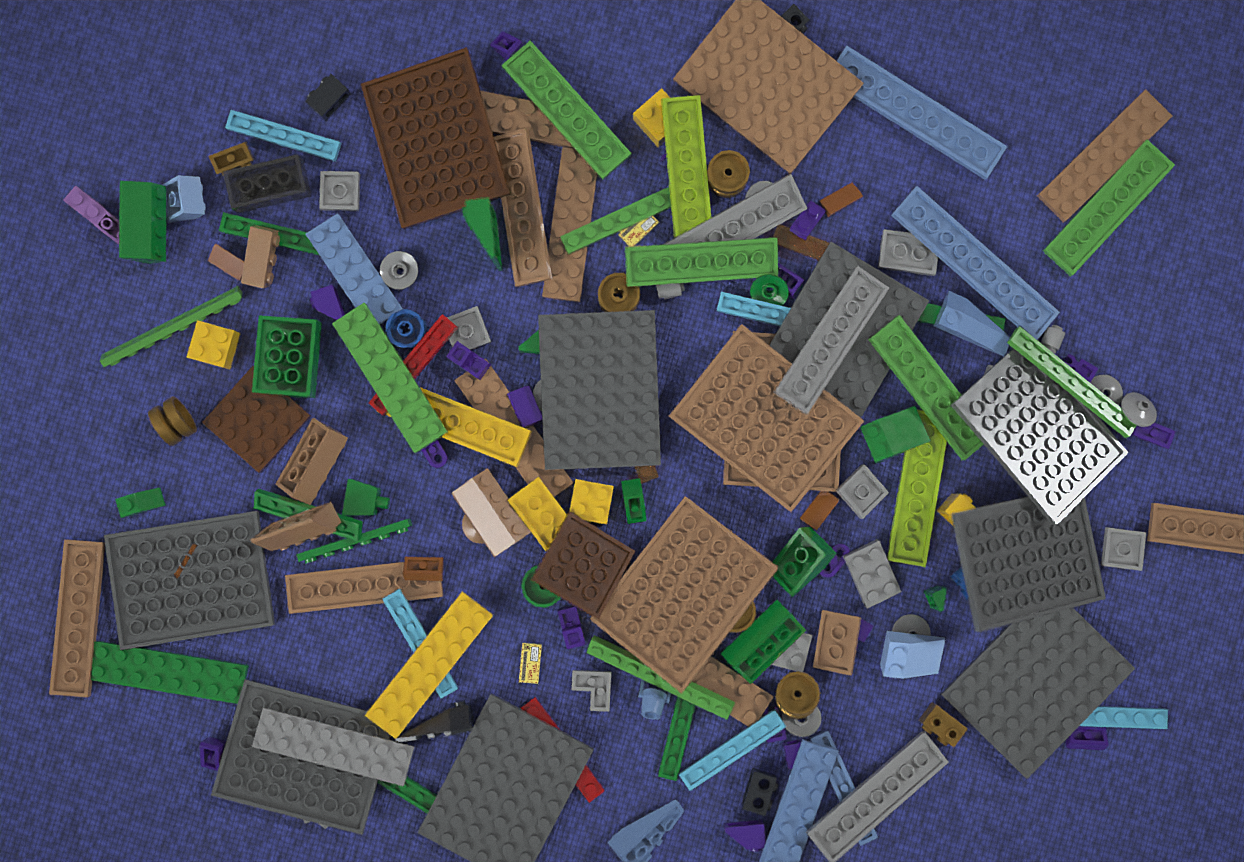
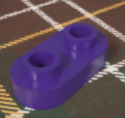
(435, 449)
(837, 562)

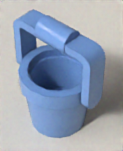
(652, 702)

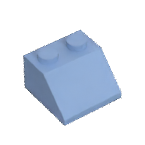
(184, 199)

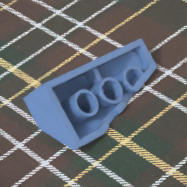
(967, 322)
(640, 837)

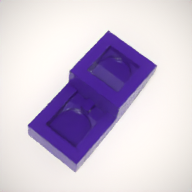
(468, 360)
(571, 626)

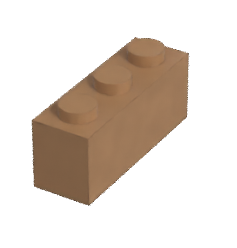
(260, 256)

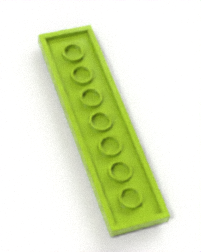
(686, 162)
(917, 499)

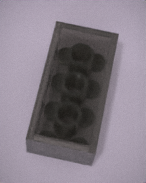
(267, 184)

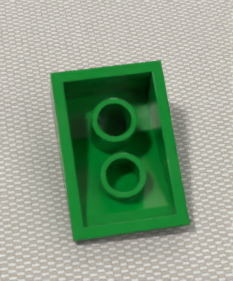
(895, 434)
(801, 560)

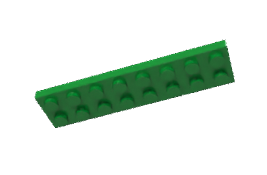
(168, 672)

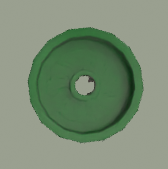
(535, 593)

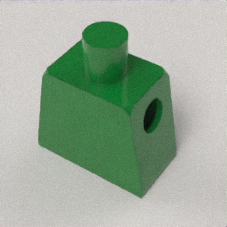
(363, 499)

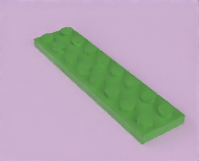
(566, 110)
(1108, 208)
(701, 261)
(390, 377)
(925, 383)

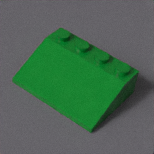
(483, 221)
(287, 356)

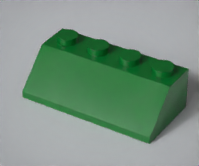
(142, 222)
(763, 642)

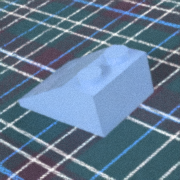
(911, 655)

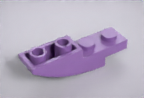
(94, 212)

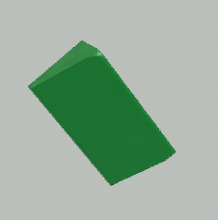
(936, 597)

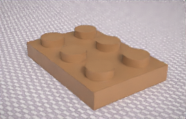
(837, 642)

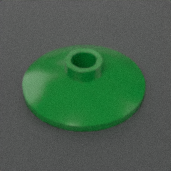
(776, 296)

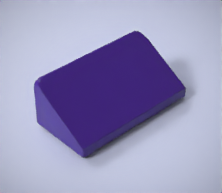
(525, 407)
(1088, 738)

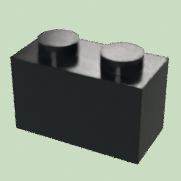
(328, 97)

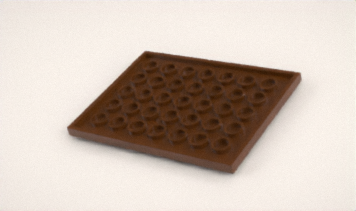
(435, 138)

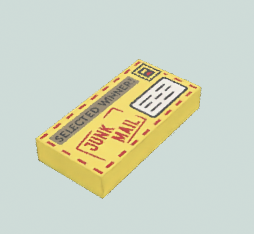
(637, 232)
(530, 663)

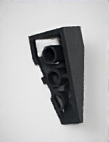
(451, 721)

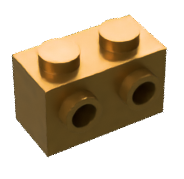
(232, 157)
(942, 724)

